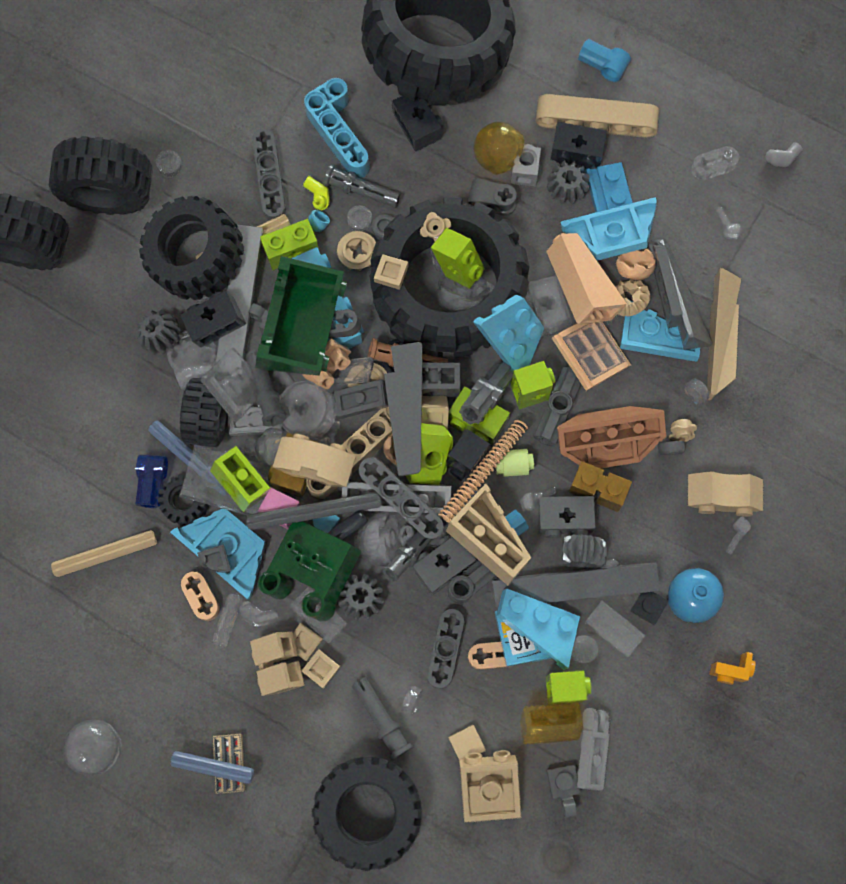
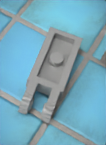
(593, 749)

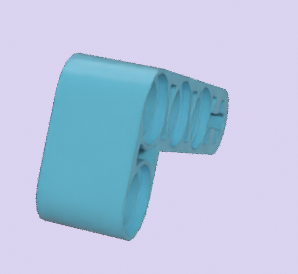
(340, 131)

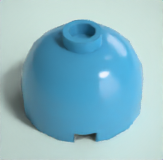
(695, 595)

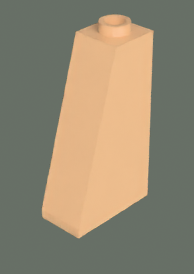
(583, 281)

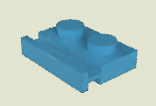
(608, 187)

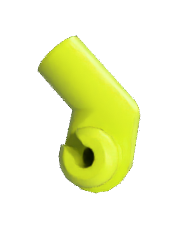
(320, 193)

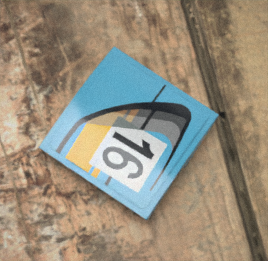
(517, 648)

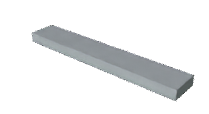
(243, 288)

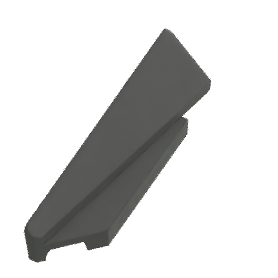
(676, 298)
(404, 404)

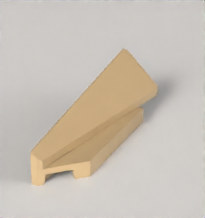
(723, 332)

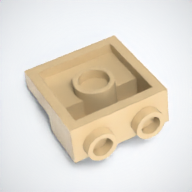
(490, 787)

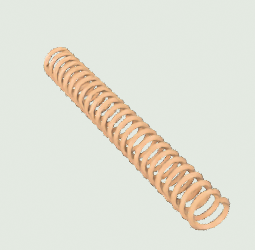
(484, 470)

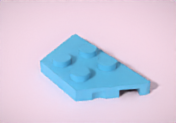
(615, 229)
(512, 331)
(241, 544)

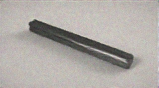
(313, 511)

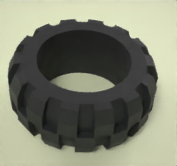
(436, 70)
(440, 330)

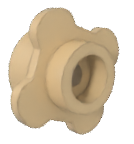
(432, 220)
(682, 430)

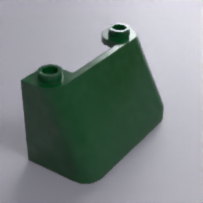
(300, 318)

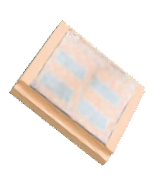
(591, 353)

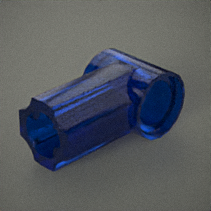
(150, 472)

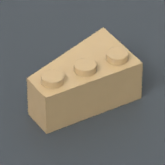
(489, 537)

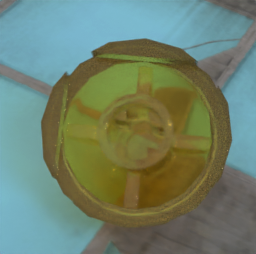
(498, 146)

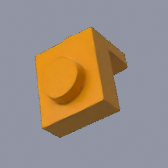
(728, 673)

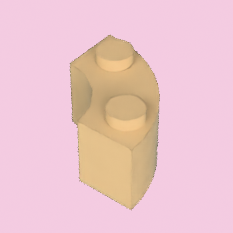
(314, 460)
(725, 493)

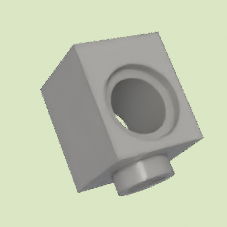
(526, 174)

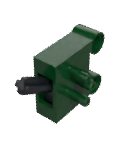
(315, 560)

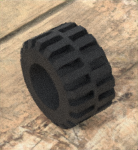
(201, 416)

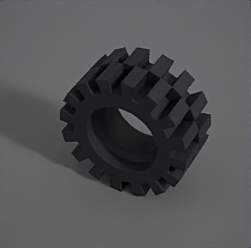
(167, 503)

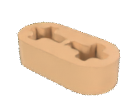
(194, 599)
(488, 663)

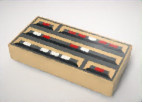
(230, 750)

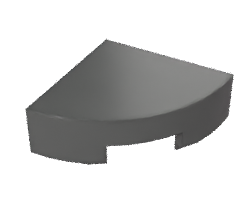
(216, 559)

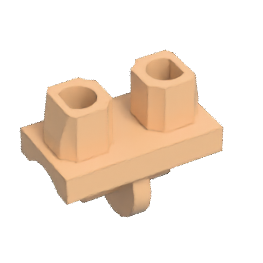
(337, 360)

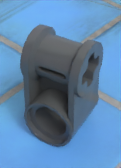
(492, 195)

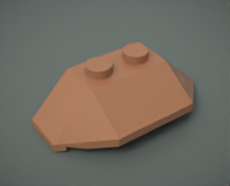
(612, 436)

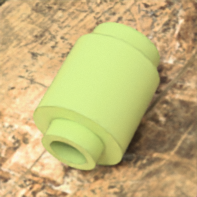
(515, 463)

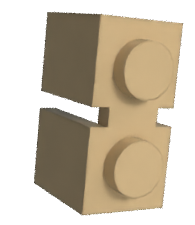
(271, 650)

